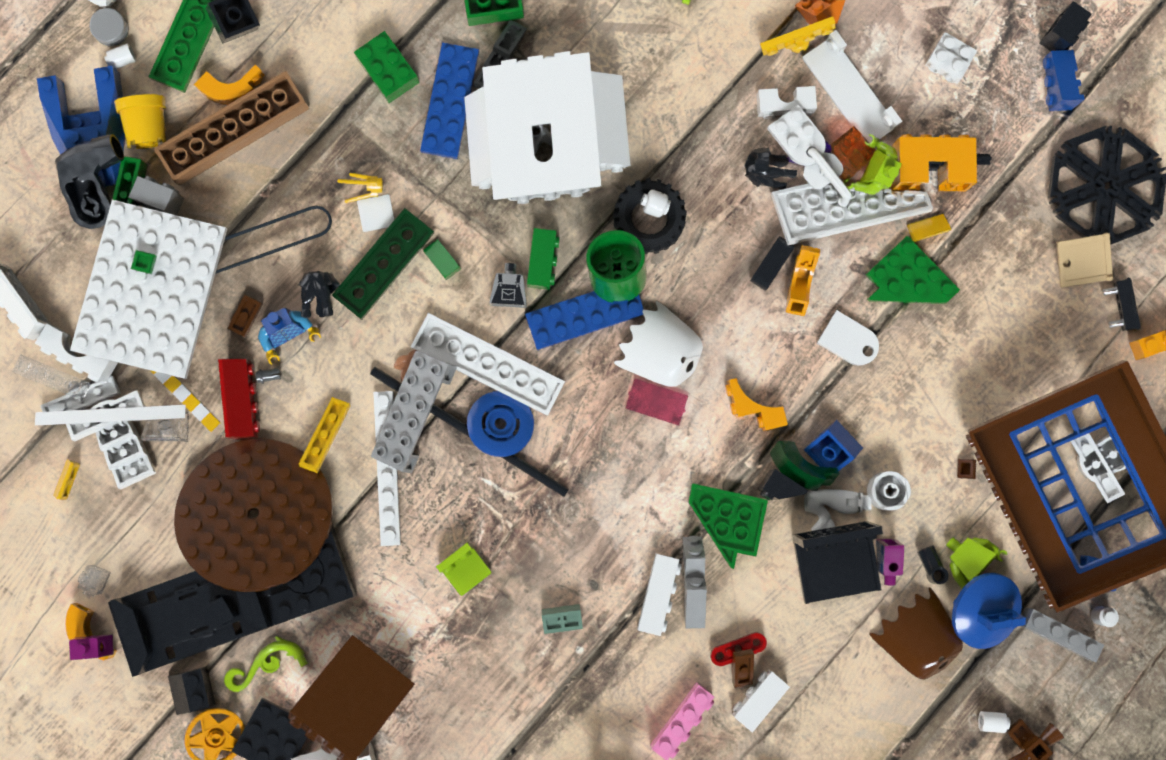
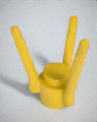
(373, 184)

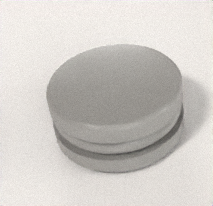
(109, 27)

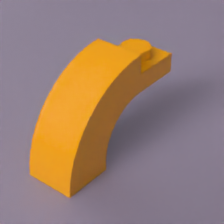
(78, 624)

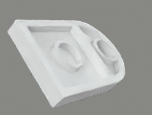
(847, 339)

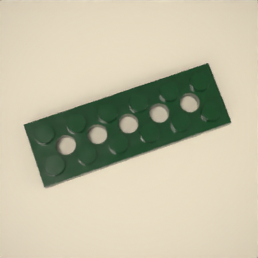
(380, 251)

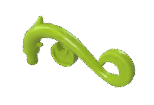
(260, 660)

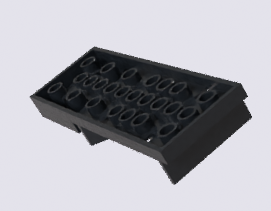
(184, 623)

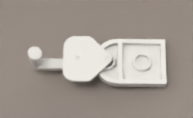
(799, 135)

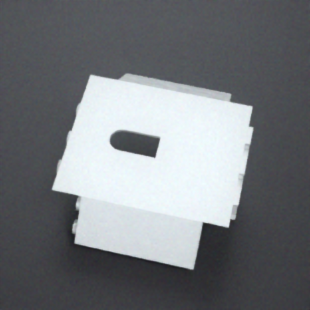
(556, 90)

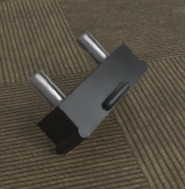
(1126, 305)

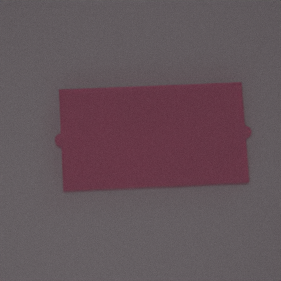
(656, 402)

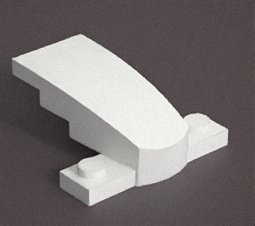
(119, 442)
(1098, 463)

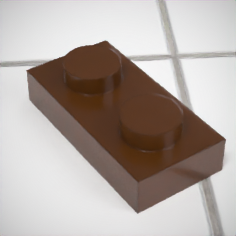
(245, 316)
(743, 668)

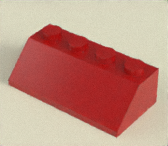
(238, 398)

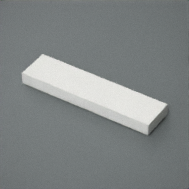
(96, 393)

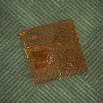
(852, 152)

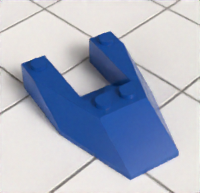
(77, 128)

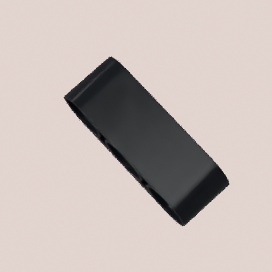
(772, 263)

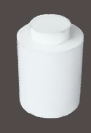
(120, 56)
(1104, 616)
(993, 722)

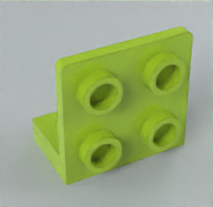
(464, 569)

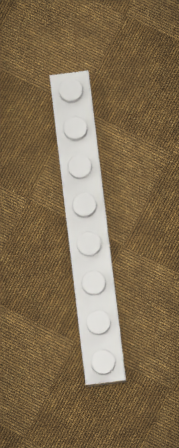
(387, 478)

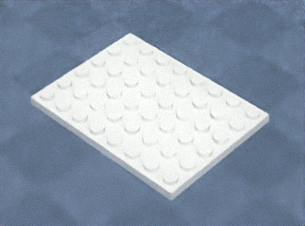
(141, 315)

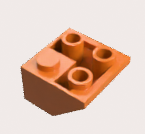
(818, 10)

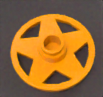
(214, 735)

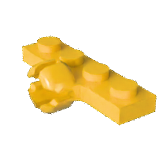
(799, 38)

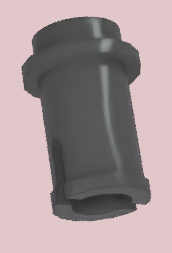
(266, 375)

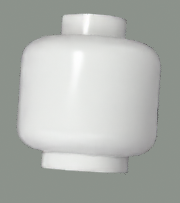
(655, 203)

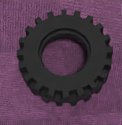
(675, 216)

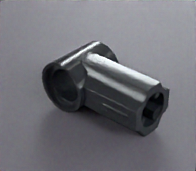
(931, 564)

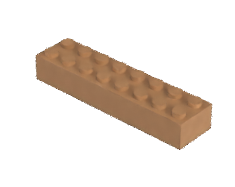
(231, 128)

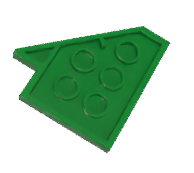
(910, 277)
(730, 520)

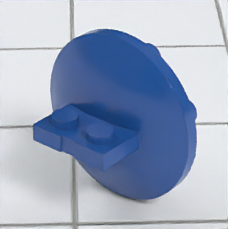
(987, 610)

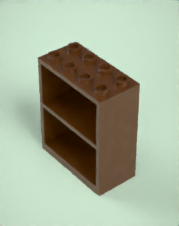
(350, 700)

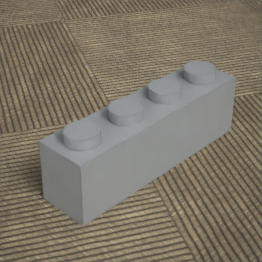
(1062, 635)

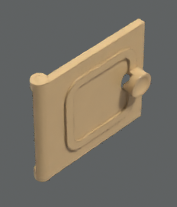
(1088, 260)

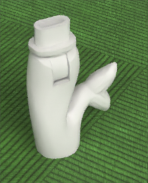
(840, 500)

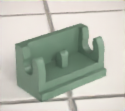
(561, 619)

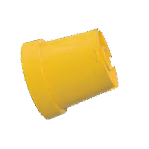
(142, 119)

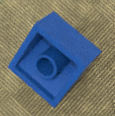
(834, 447)

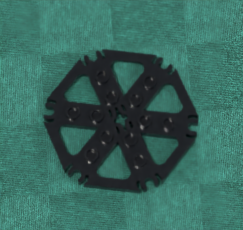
(1119, 180)

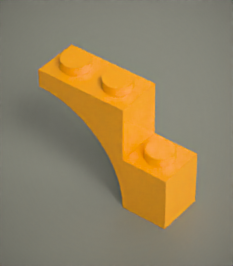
(742, 406)

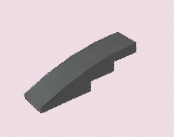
(503, 48)

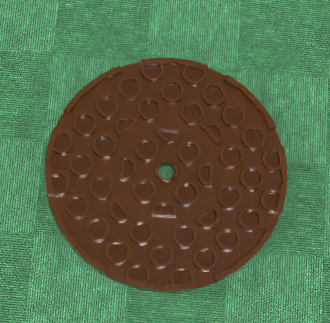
(261, 551)

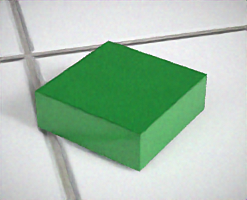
(143, 262)

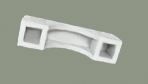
(57, 342)

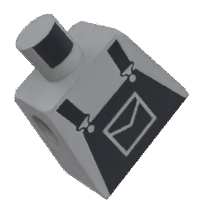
(508, 288)

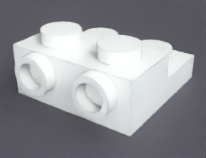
(950, 58)

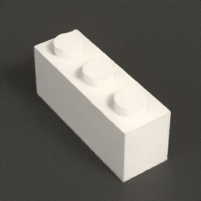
(760, 700)

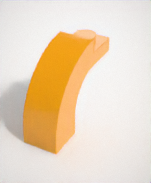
(228, 93)
(801, 280)

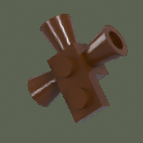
(1031, 745)

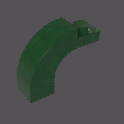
(794, 466)

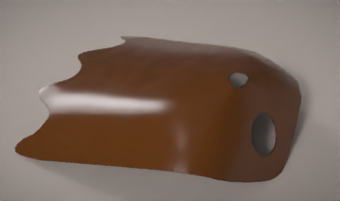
(921, 637)

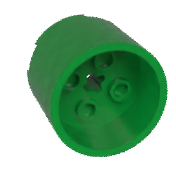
(616, 266)

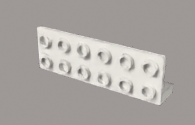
(849, 89)

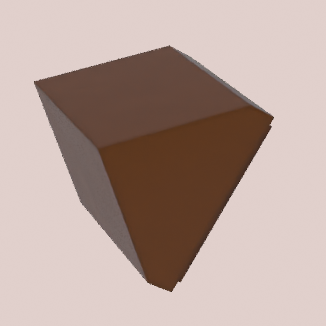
(966, 469)

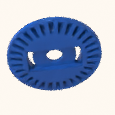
(499, 441)

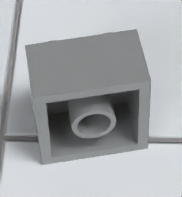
(156, 196)

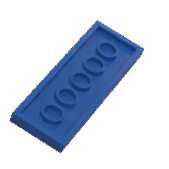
(447, 104)
(579, 317)

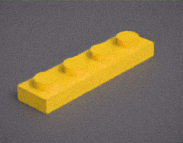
(324, 435)

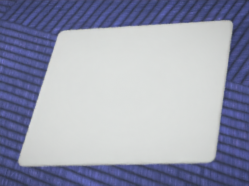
(375, 213)

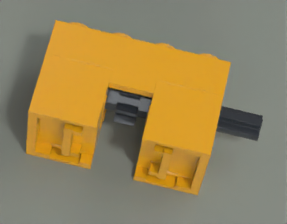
(952, 157)

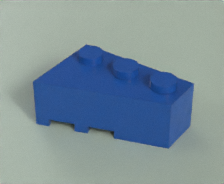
(1061, 81)

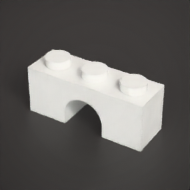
(771, 105)

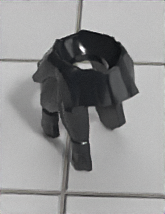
(761, 174)
(319, 285)

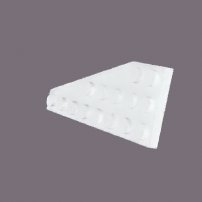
(815, 213)

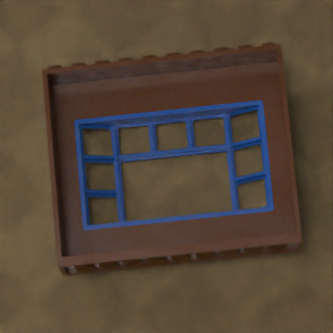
(1143, 452)

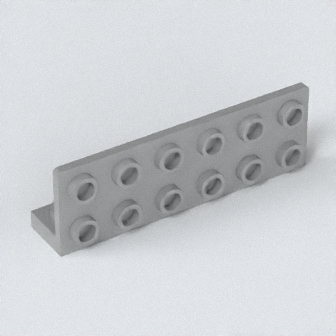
(411, 411)

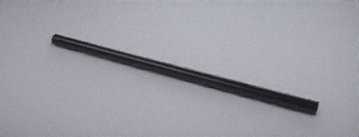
(462, 427)

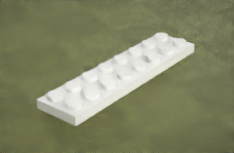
(488, 364)

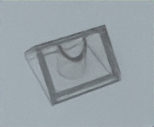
(166, 430)

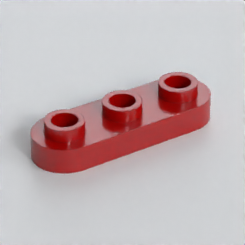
(728, 648)

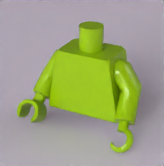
(880, 170)
(971, 558)

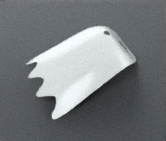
(660, 347)

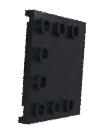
(837, 561)

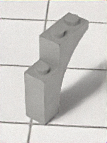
(694, 582)

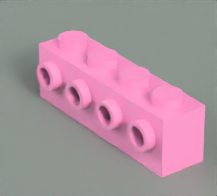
(680, 723)

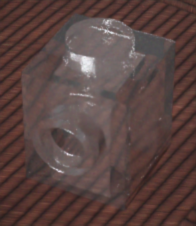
(93, 580)

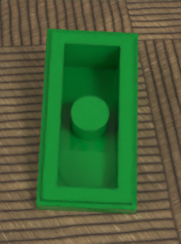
(442, 259)

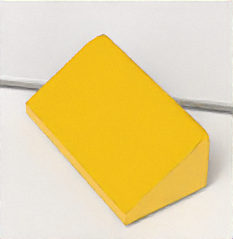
(928, 228)
(66, 480)

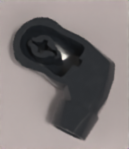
(83, 180)

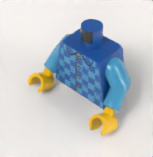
(282, 327)

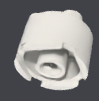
(894, 481)

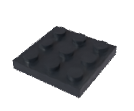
(269, 735)

